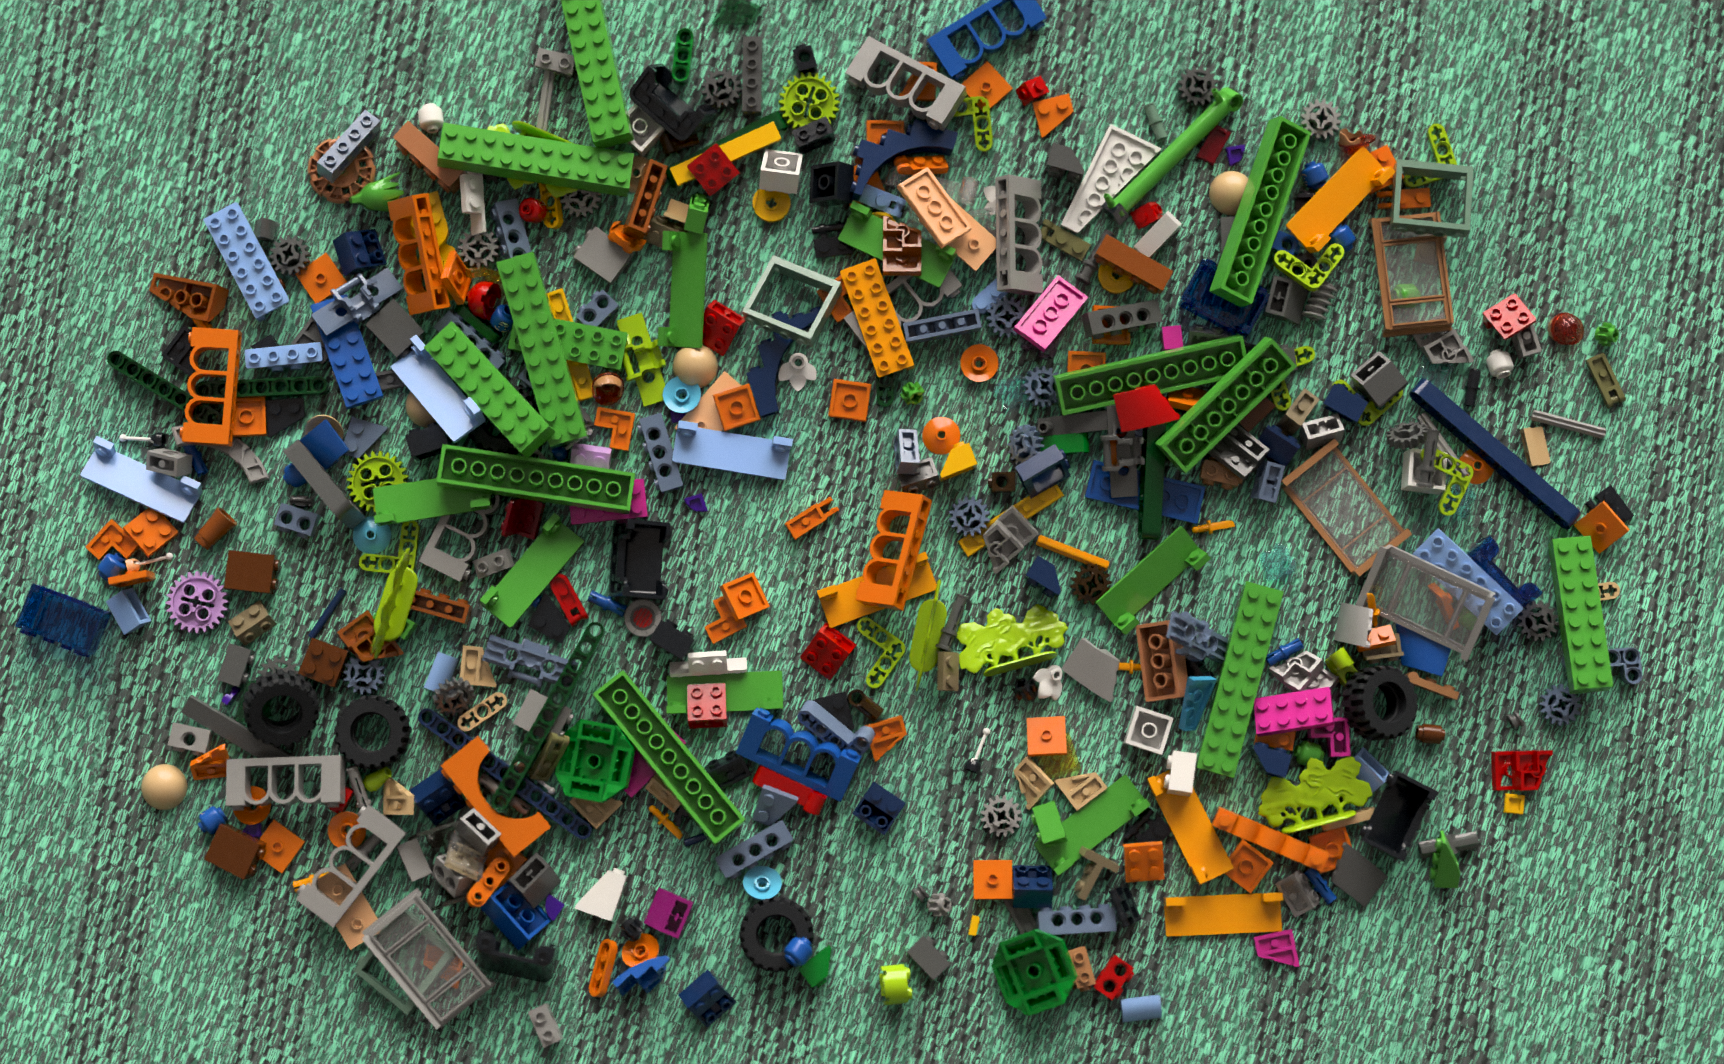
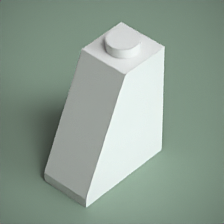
(1158, 235)
(604, 895)

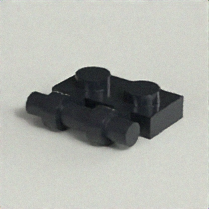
(830, 246)
(1614, 501)
(1156, 831)
(1124, 905)

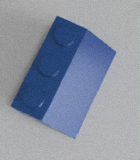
(515, 916)

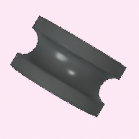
(1515, 720)
(920, 893)

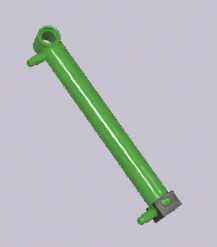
(1225, 102)

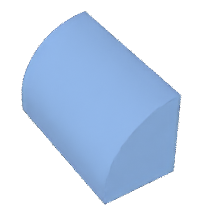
(128, 611)
(442, 669)
(1370, 770)
(1141, 1008)

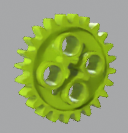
(793, 98)
(375, 464)

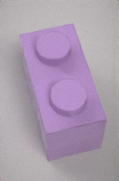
(591, 455)

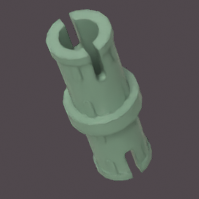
(1155, 122)

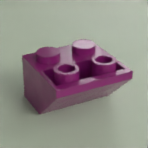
(669, 912)

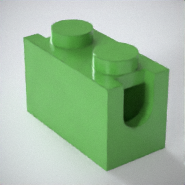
(1049, 823)

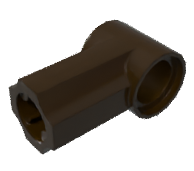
(672, 145)
(866, 706)

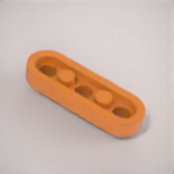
(482, 888)
(603, 968)

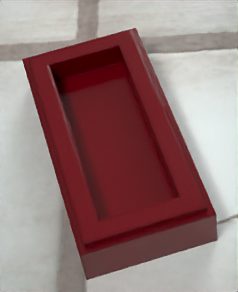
(1213, 145)

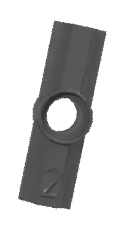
(1457, 842)

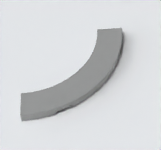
(239, 453)

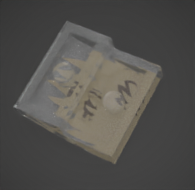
(464, 858)

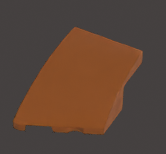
(901, 249)
(359, 637)

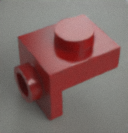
(1032, 90)
(1147, 214)

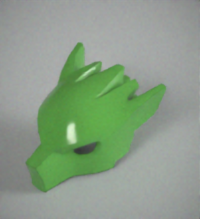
(377, 194)

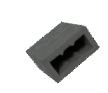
(395, 328)

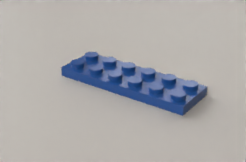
(350, 361)
(1180, 499)

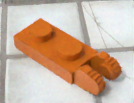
(913, 165)
(1409, 198)
(809, 519)

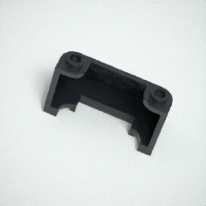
(665, 107)
(638, 559)
(1397, 815)
(538, 969)

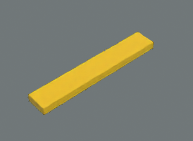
(733, 149)
(579, 371)
(1027, 507)

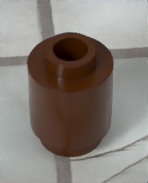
(1430, 733)

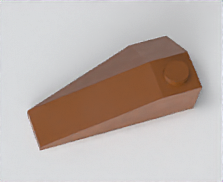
(194, 298)

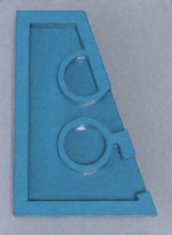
(1195, 700)

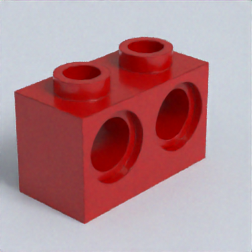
(1108, 974)

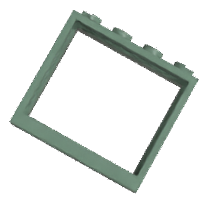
(1434, 170)
(803, 275)
(407, 1008)

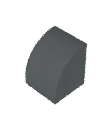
(265, 229)

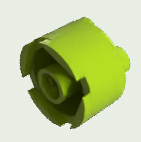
(895, 984)

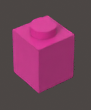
(1171, 337)

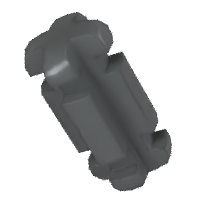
(301, 501)

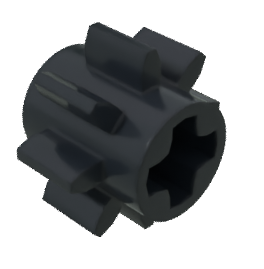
(1024, 689)
(631, 928)

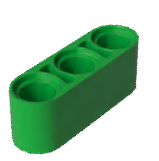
(683, 48)
(1068, 442)

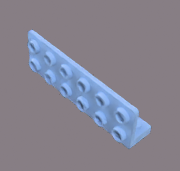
(246, 260)
(437, 392)
(731, 451)
(146, 487)
(1447, 555)

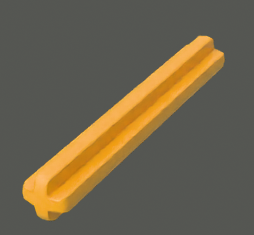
(1071, 552)

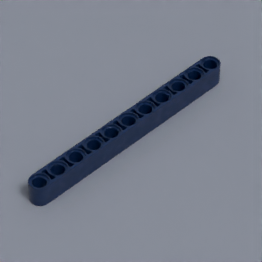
(1495, 454)
(496, 771)

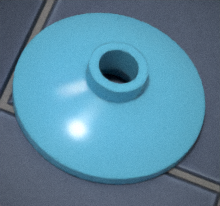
(672, 392)
(372, 545)
(765, 876)

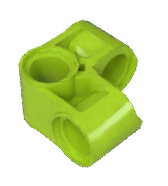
(1340, 664)

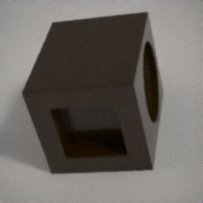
(1008, 476)

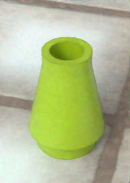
(376, 779)

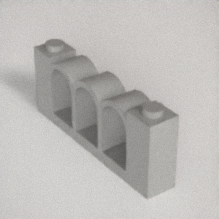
(868, 59)
(1028, 192)
(949, 288)
(447, 564)
(239, 780)
(324, 906)

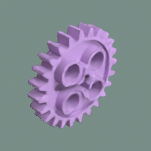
(193, 618)

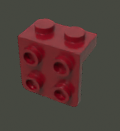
(522, 518)

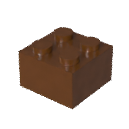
(324, 662)

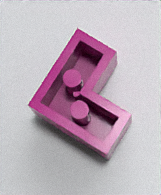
(1337, 737)

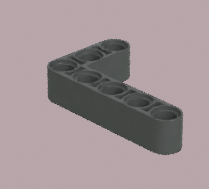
(323, 485)

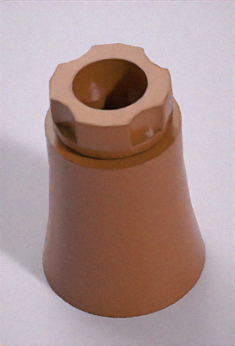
(215, 528)

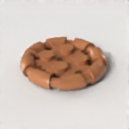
(346, 180)

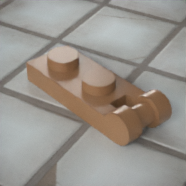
(1430, 685)

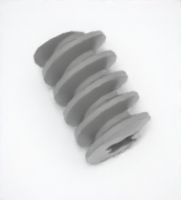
(1319, 301)

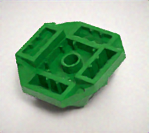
(577, 768)
(1023, 987)

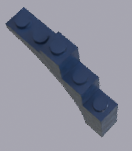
(917, 139)
(764, 379)

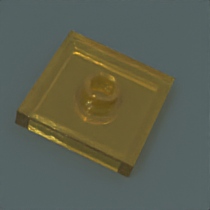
(1060, 764)

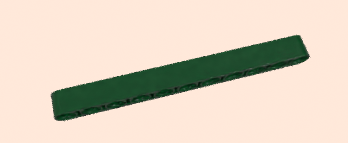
(540, 722)

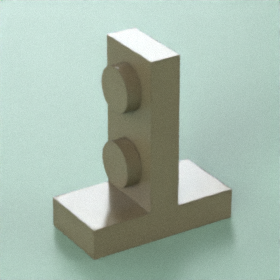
(1297, 412)
(1092, 871)

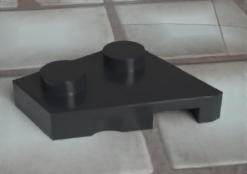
(179, 351)
(549, 620)

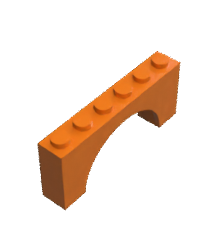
(464, 772)

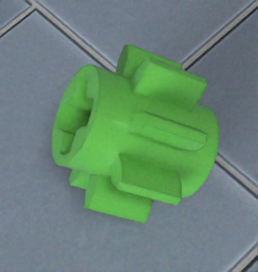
(1606, 334)
(912, 393)

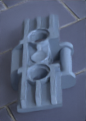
(359, 306)
(1195, 641)
(529, 655)

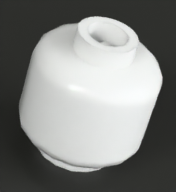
(430, 118)
(1499, 364)

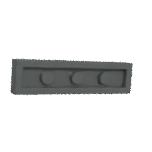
(1072, 423)

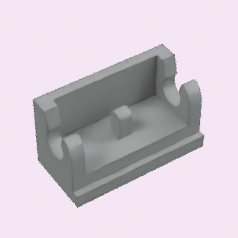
(413, 860)

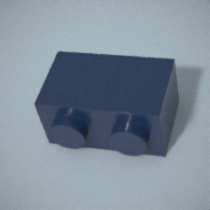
(1344, 403)

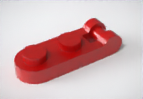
(568, 599)

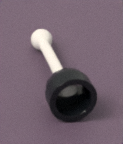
(157, 439)
(973, 763)

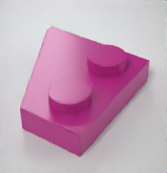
(1277, 947)

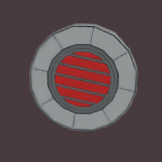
(642, 617)

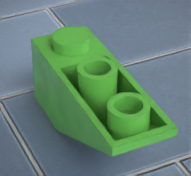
(697, 213)
(1445, 864)

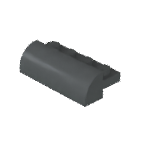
(1240, 452)

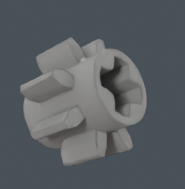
(939, 905)

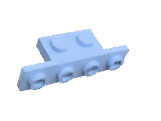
(284, 356)

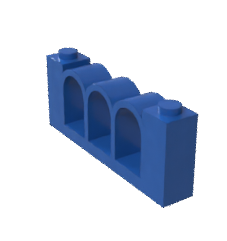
(953, 63)
(845, 761)

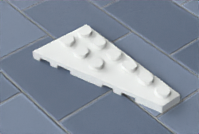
(1112, 168)

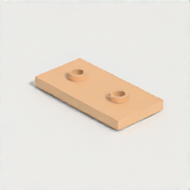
(934, 207)
(975, 245)
(706, 412)
(359, 914)

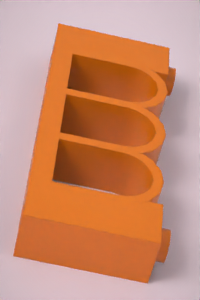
(401, 213)
(222, 340)
(894, 505)
(1270, 838)

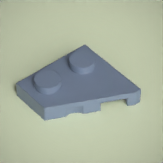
(362, 436)
(773, 805)

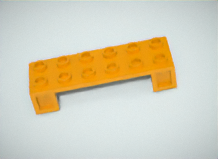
(1337, 199)
(877, 318)
(840, 601)
(1192, 831)
(1223, 914)

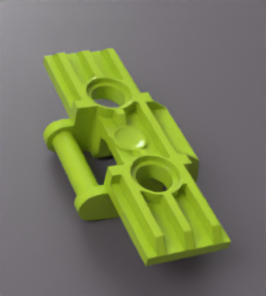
(648, 358)

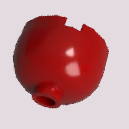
(482, 299)

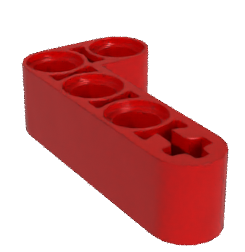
(809, 798)

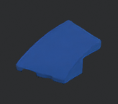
(325, 444)
(1422, 652)
(646, 974)

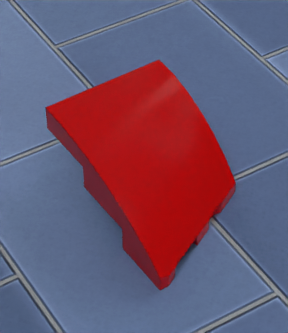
(1143, 408)
(1526, 768)

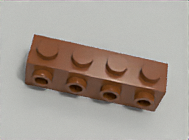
(644, 200)
(1132, 264)
(441, 606)

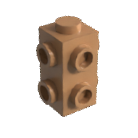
(1215, 472)
(1083, 968)

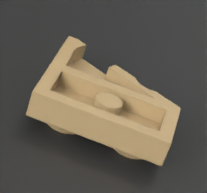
(1032, 781)
(1081, 788)
(397, 799)

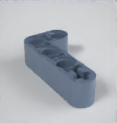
(1625, 666)
(831, 730)

